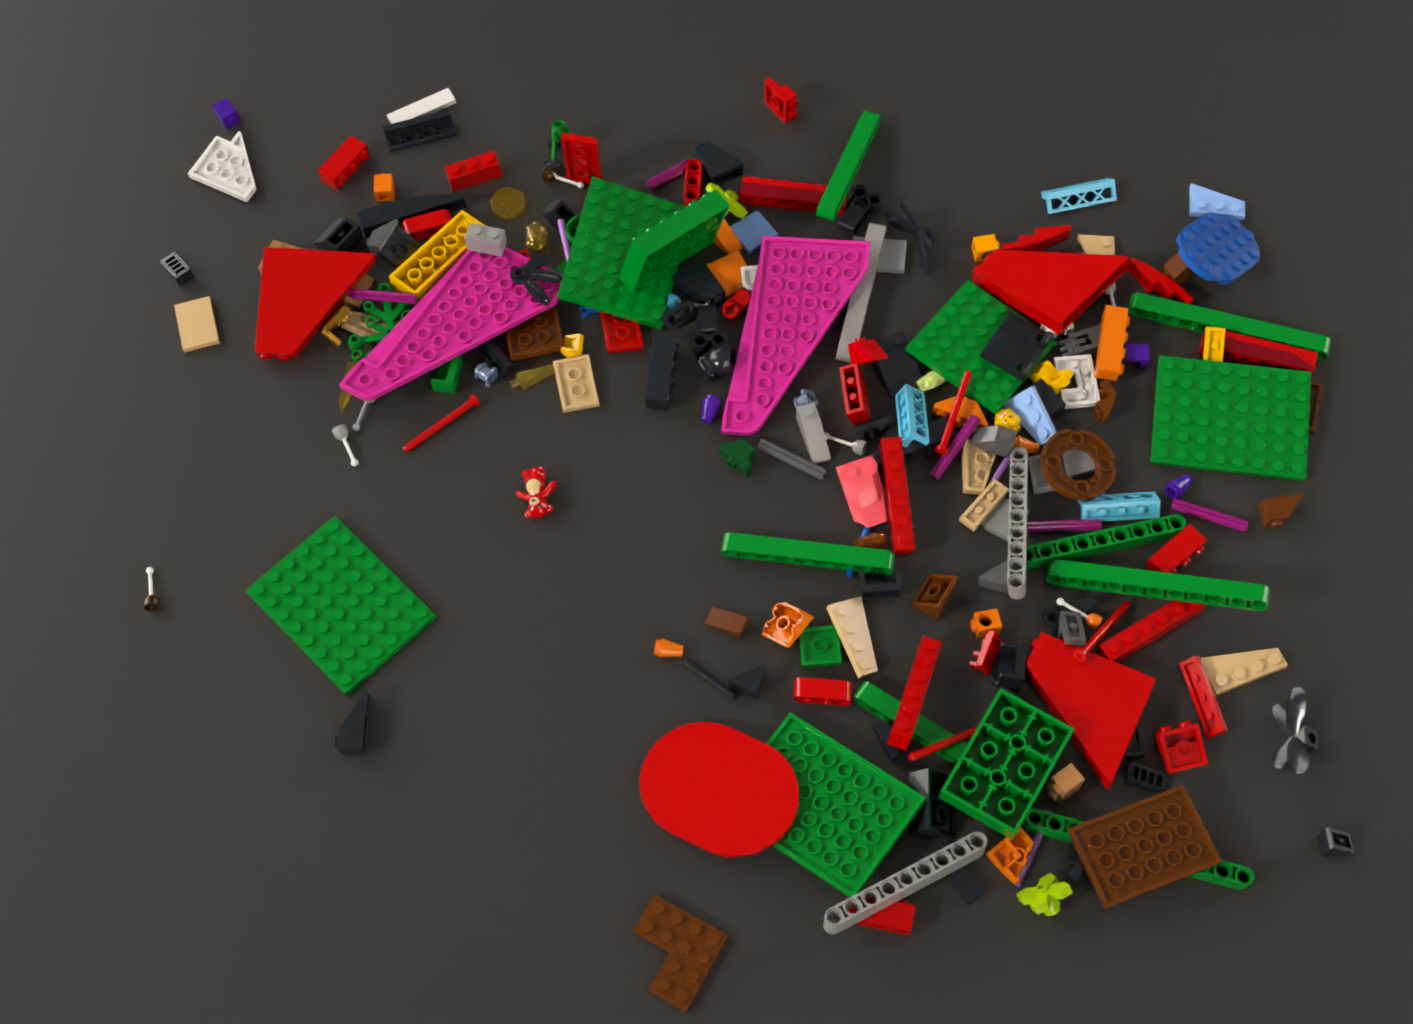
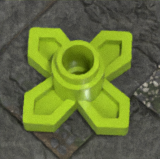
(731, 197)
(1045, 895)

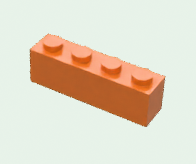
(1111, 343)

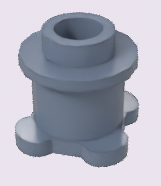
(486, 373)
(806, 397)

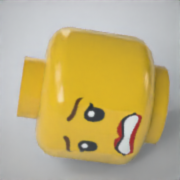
(1008, 419)

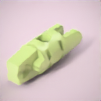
(930, 381)

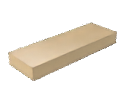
(984, 505)

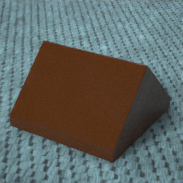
(935, 594)

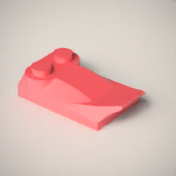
(864, 491)

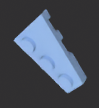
(1207, 201)

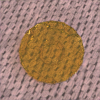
(508, 203)

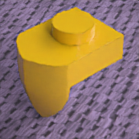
(572, 345)

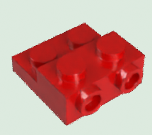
(780, 100)
(1181, 746)

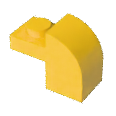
(1051, 376)

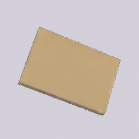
(197, 324)
(576, 383)

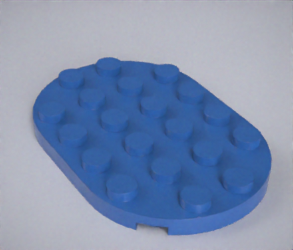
(1218, 248)

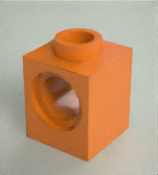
(384, 187)
(990, 616)

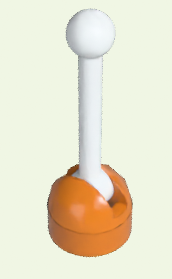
(1092, 620)

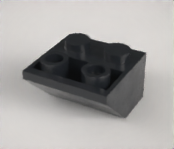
(340, 236)

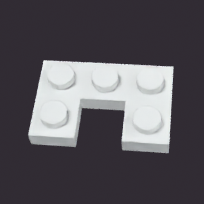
(1087, 389)

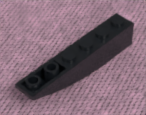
(918, 449)

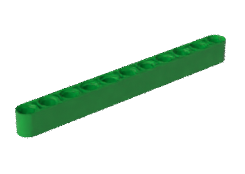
(1197, 319)
(1158, 585)
(1210, 875)

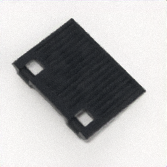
(1016, 345)

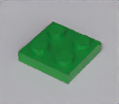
(820, 647)

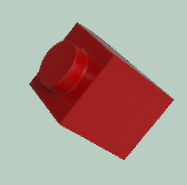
(865, 351)

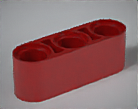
(693, 181)
(426, 225)
(823, 691)

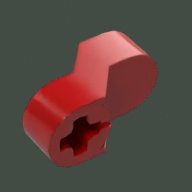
(736, 304)

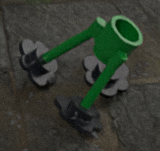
(558, 128)

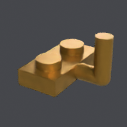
(338, 317)

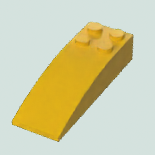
(433, 259)

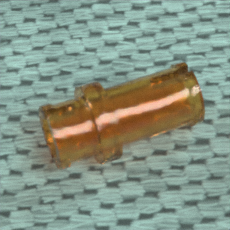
(872, 540)

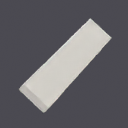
(423, 107)

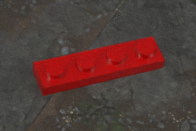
(1203, 697)

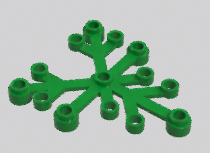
(388, 317)

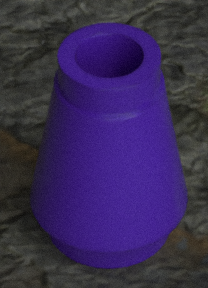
(709, 408)
(1178, 486)

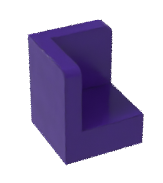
(1138, 353)

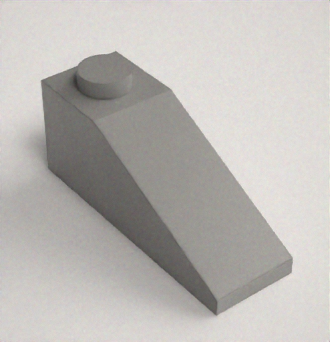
(813, 433)

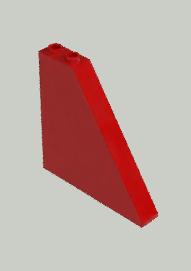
(1048, 285)
(301, 294)
(1092, 697)

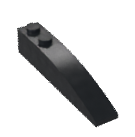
(407, 208)

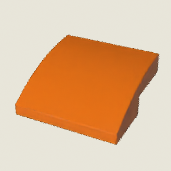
(728, 272)

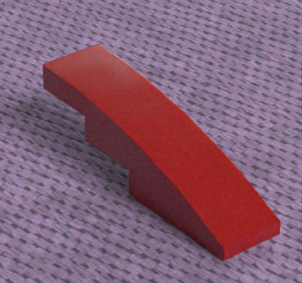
(1040, 240)
(1154, 280)

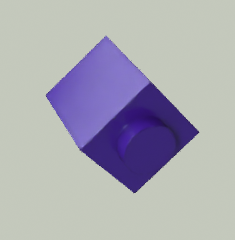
(226, 113)

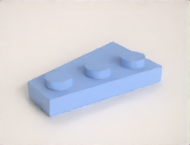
(1033, 414)

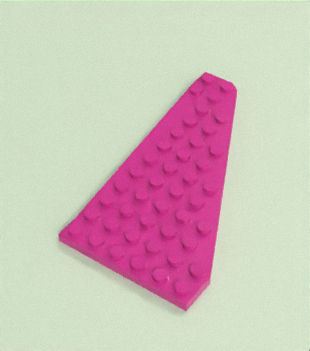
(791, 307)
(458, 314)

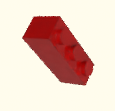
(343, 162)
(473, 171)
(855, 393)
(1178, 551)
(894, 918)

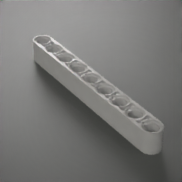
(861, 296)
(1017, 496)
(901, 890)

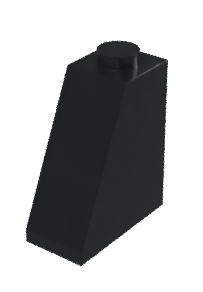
(716, 163)
(699, 284)

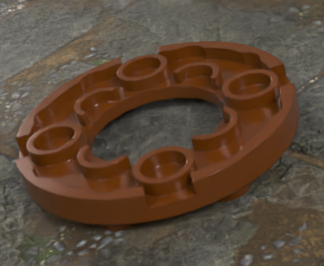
(1090, 444)

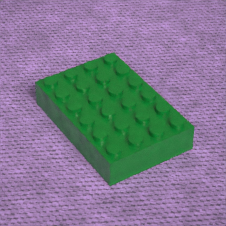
(673, 240)
(1006, 763)

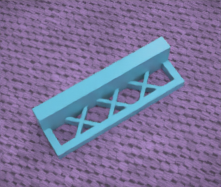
(1076, 190)
(908, 413)
(1121, 506)

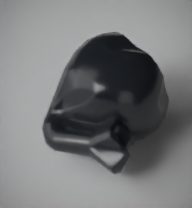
(717, 361)

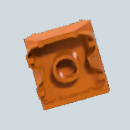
(786, 624)

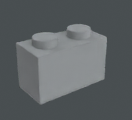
(485, 239)

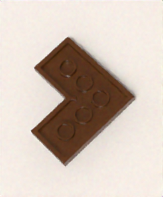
(690, 947)

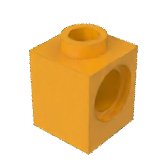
(984, 246)

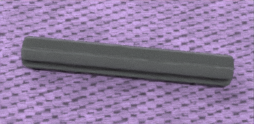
(792, 459)

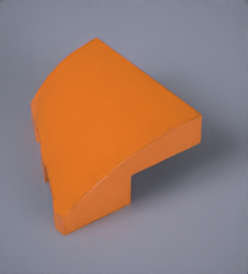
(1011, 855)

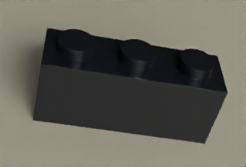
(935, 816)

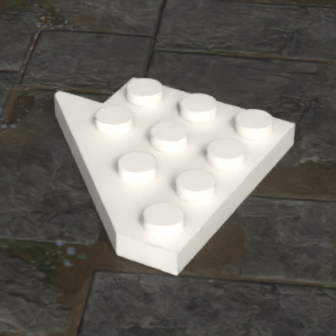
(226, 168)

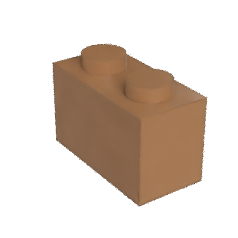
(1064, 784)

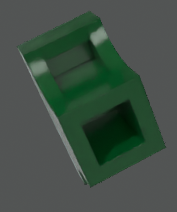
(738, 456)

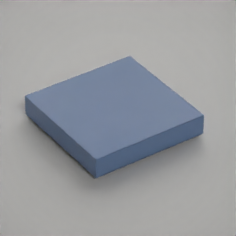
(751, 230)

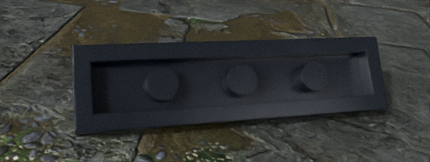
(418, 127)

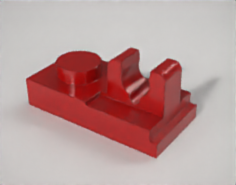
(988, 653)

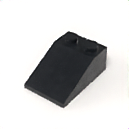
(899, 367)

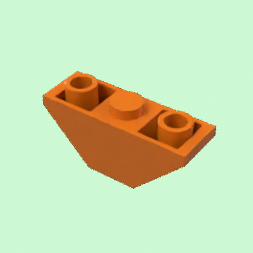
(968, 407)

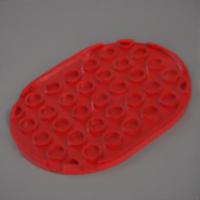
(719, 789)

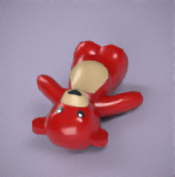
(535, 485)

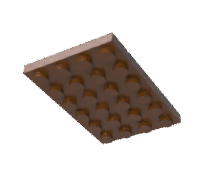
(1144, 846)

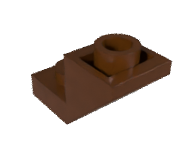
(1103, 406)

